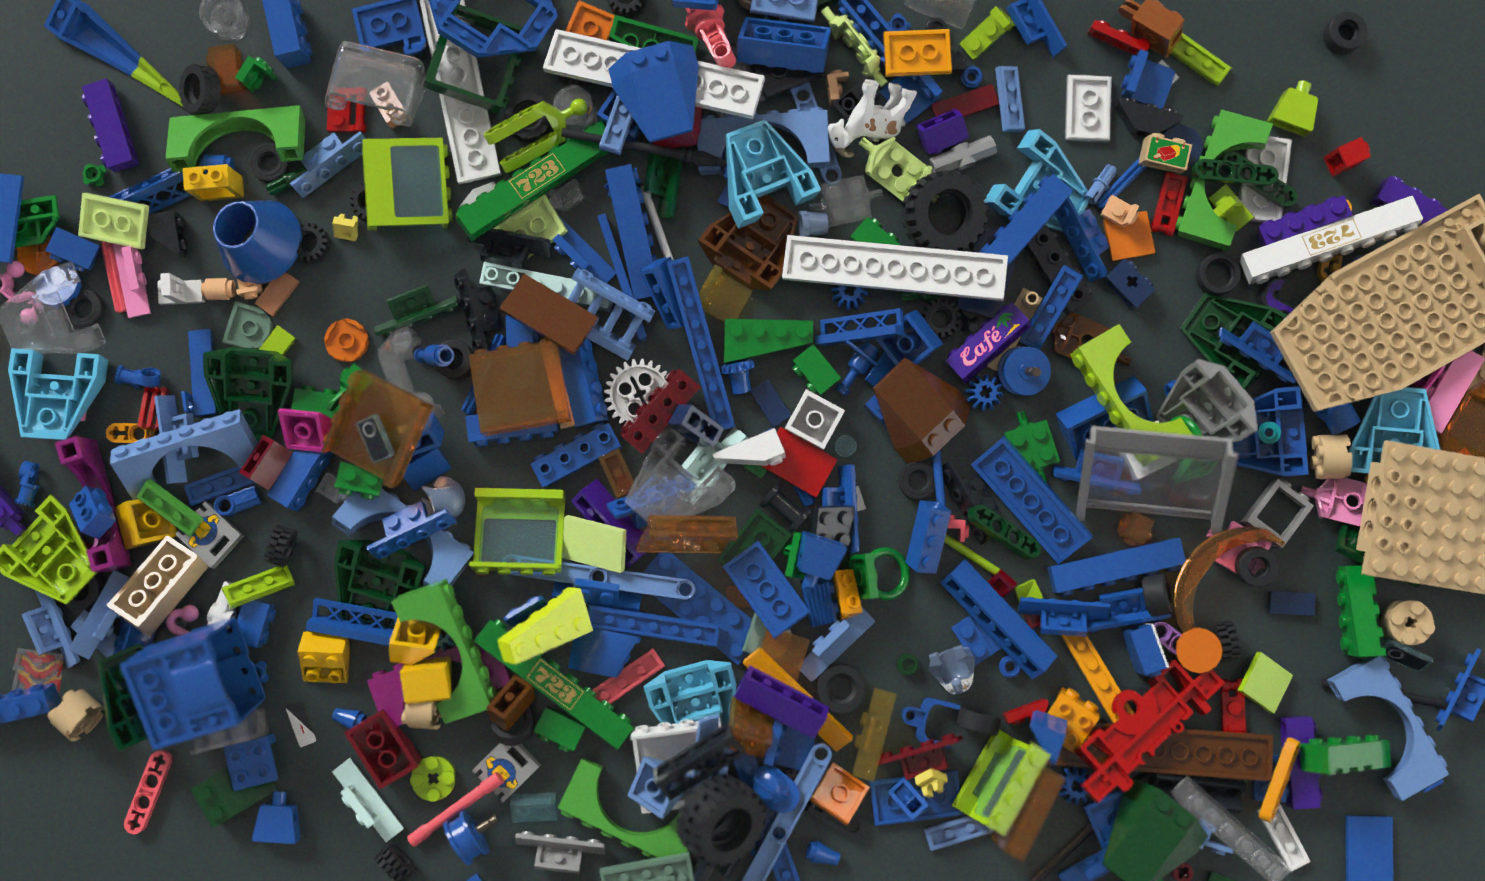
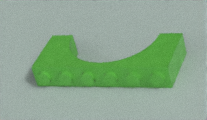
(193, 133)
(1230, 134)
(438, 606)
(584, 803)

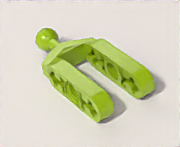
(524, 118)

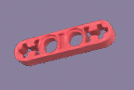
(151, 793)

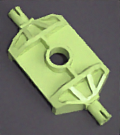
(843, 26)
(884, 157)

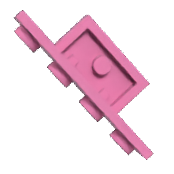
(132, 280)

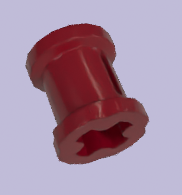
(1188, 870)

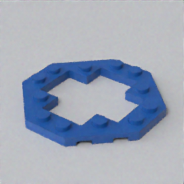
(502, 39)

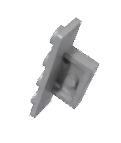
(559, 853)

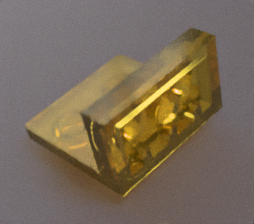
(723, 295)

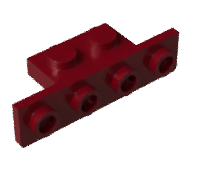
(922, 758)

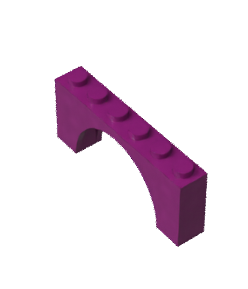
(85, 461)
(388, 689)

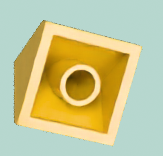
(427, 680)

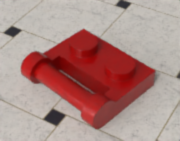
(340, 120)

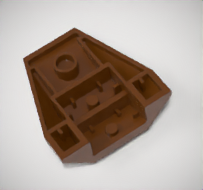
(755, 251)
(919, 410)

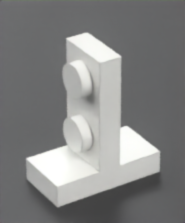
(177, 291)

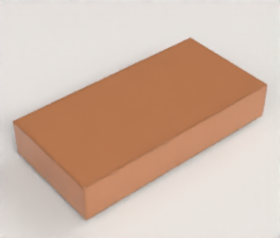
(277, 293)

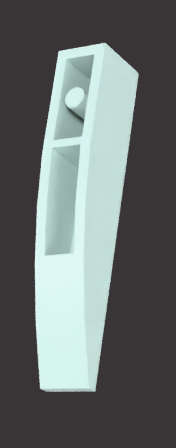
(507, 278)

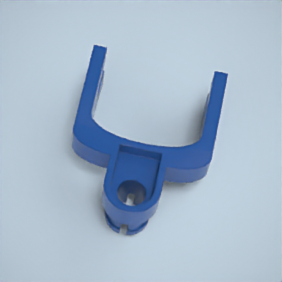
(920, 716)

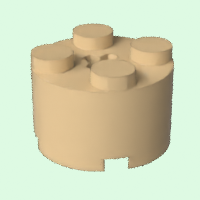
(1331, 457)
(1419, 620)
(76, 714)
(421, 715)

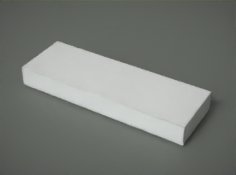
(1286, 840)

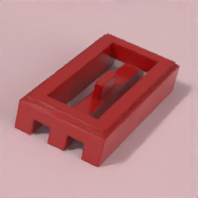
(145, 405)

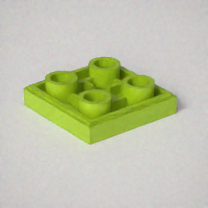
(1265, 682)

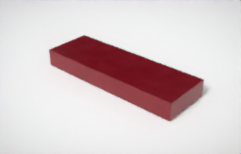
(969, 102)

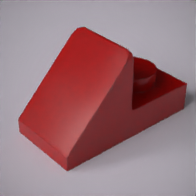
(1018, 714)

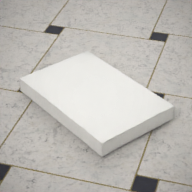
(1088, 108)

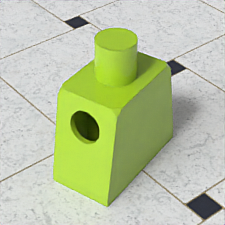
(1295, 110)

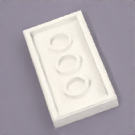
(1277, 155)

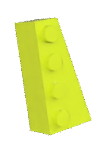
(553, 625)

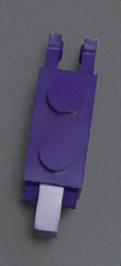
(10, 514)

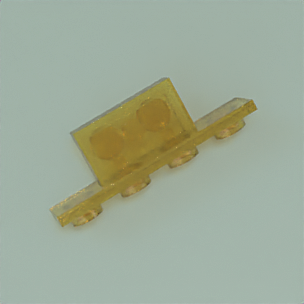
(873, 734)

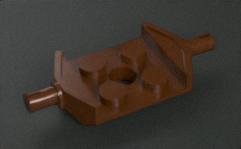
(1069, 332)

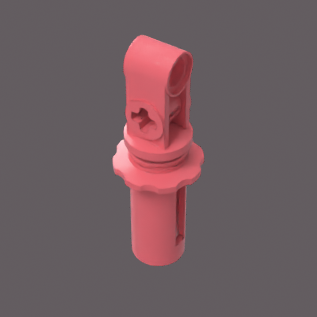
(710, 27)

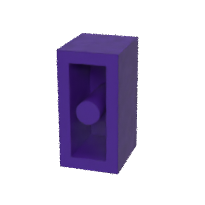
(942, 131)

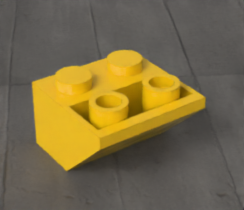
(324, 657)

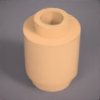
(218, 289)

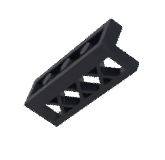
(694, 759)
(1223, 791)

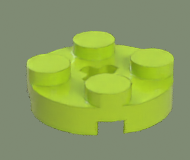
(432, 765)

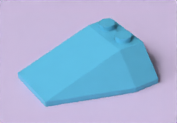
(1394, 417)
(692, 692)

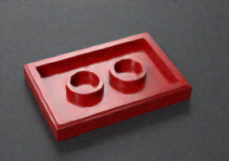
(804, 464)

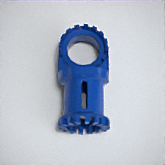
(143, 377)
(28, 477)

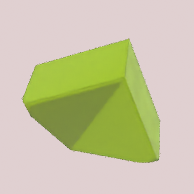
(1028, 589)

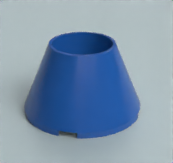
(268, 250)

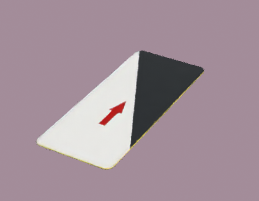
(300, 724)

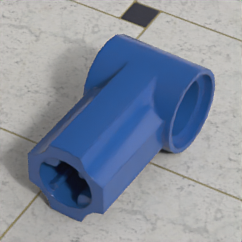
(239, 501)

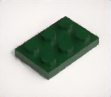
(757, 528)

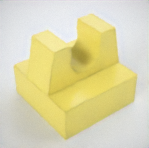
(345, 228)
(930, 781)

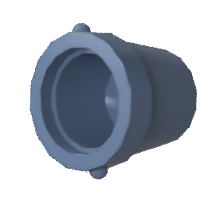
(812, 223)

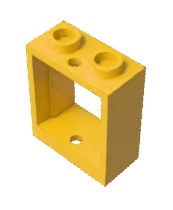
(218, 184)

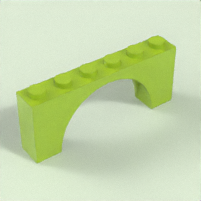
(1097, 363)

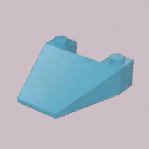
(1046, 160)
(760, 164)
(49, 403)

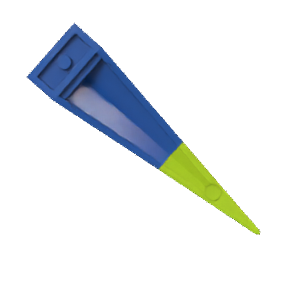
(86, 30)

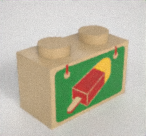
(1165, 153)

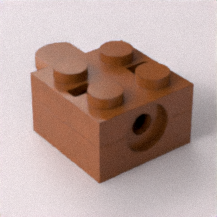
(1154, 23)

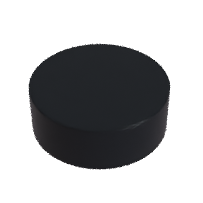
(936, 23)

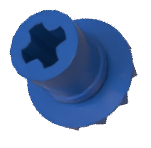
(738, 374)

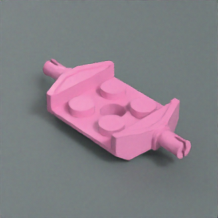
(1332, 497)

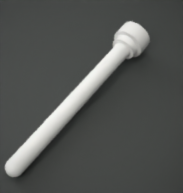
(656, 224)

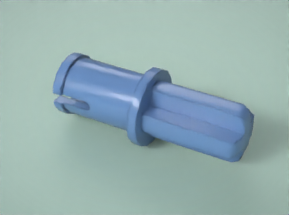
(1100, 184)

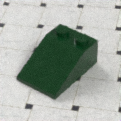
(222, 803)

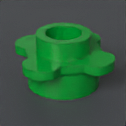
(88, 173)

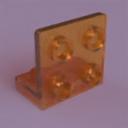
(787, 651)
(750, 728)

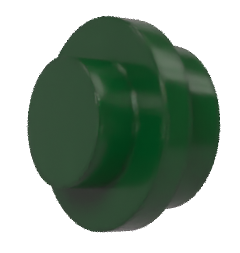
(907, 664)

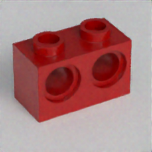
(1347, 156)

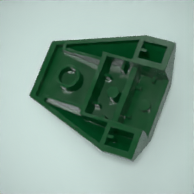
(1235, 316)
(250, 382)
(373, 581)
(121, 712)
(1150, 835)

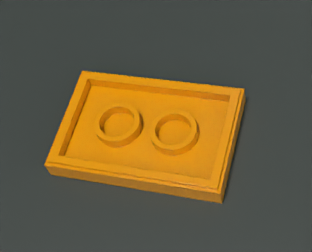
(917, 52)

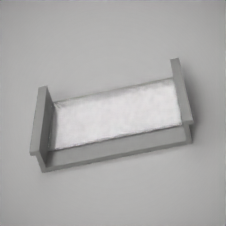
(1157, 474)

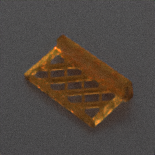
(697, 530)

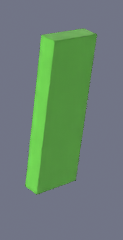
(170, 507)

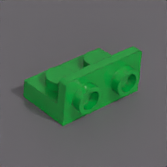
(252, 73)
(357, 480)

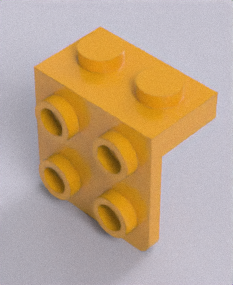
(1080, 716)

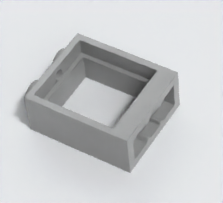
(1282, 485)

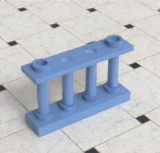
(603, 334)

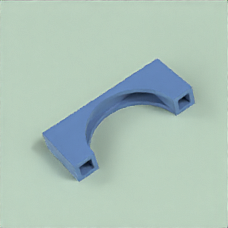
(807, 127)
(224, 433)
(447, 554)
(1420, 762)

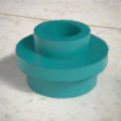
(1274, 438)

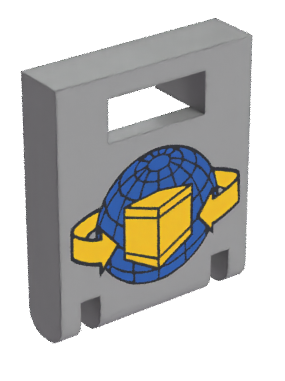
(209, 534)
(512, 772)

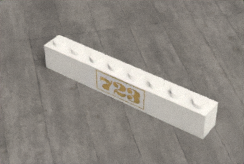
(1330, 240)

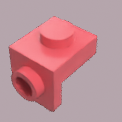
(963, 530)

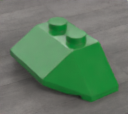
(36, 220)

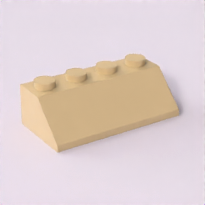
(158, 585)

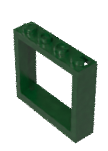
(490, 23)

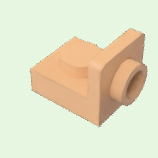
(833, 89)
(1120, 212)
(249, 290)

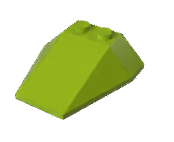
(49, 554)

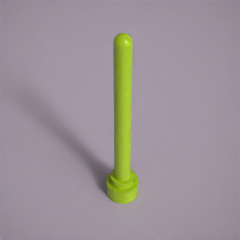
(971, 555)

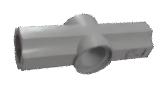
(964, 155)

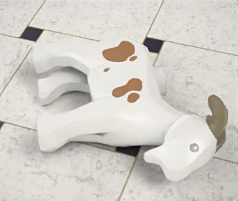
(871, 119)

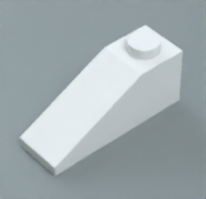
(758, 450)

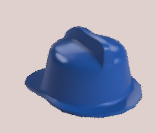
(775, 789)

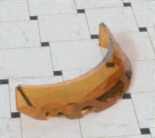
(1201, 560)

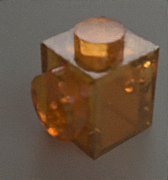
(1135, 529)

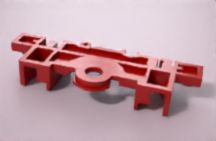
(1146, 729)

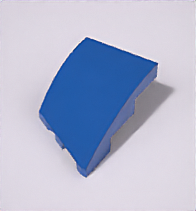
(602, 652)

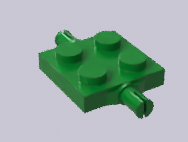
(1034, 443)

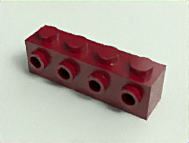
(654, 416)

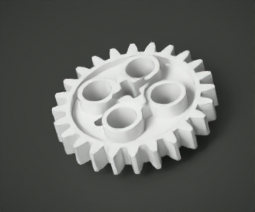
(621, 402)

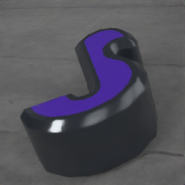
(1268, 293)

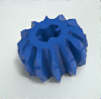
(856, 296)
(977, 388)
(1071, 793)

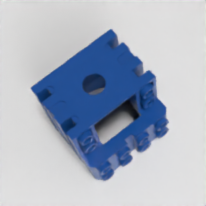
(193, 683)

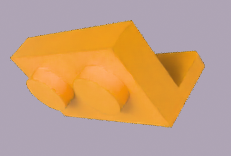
(846, 593)

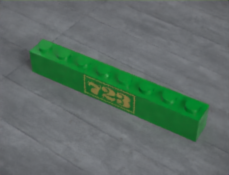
(529, 183)
(561, 689)

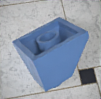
(647, 792)

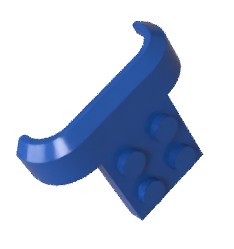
(391, 24)

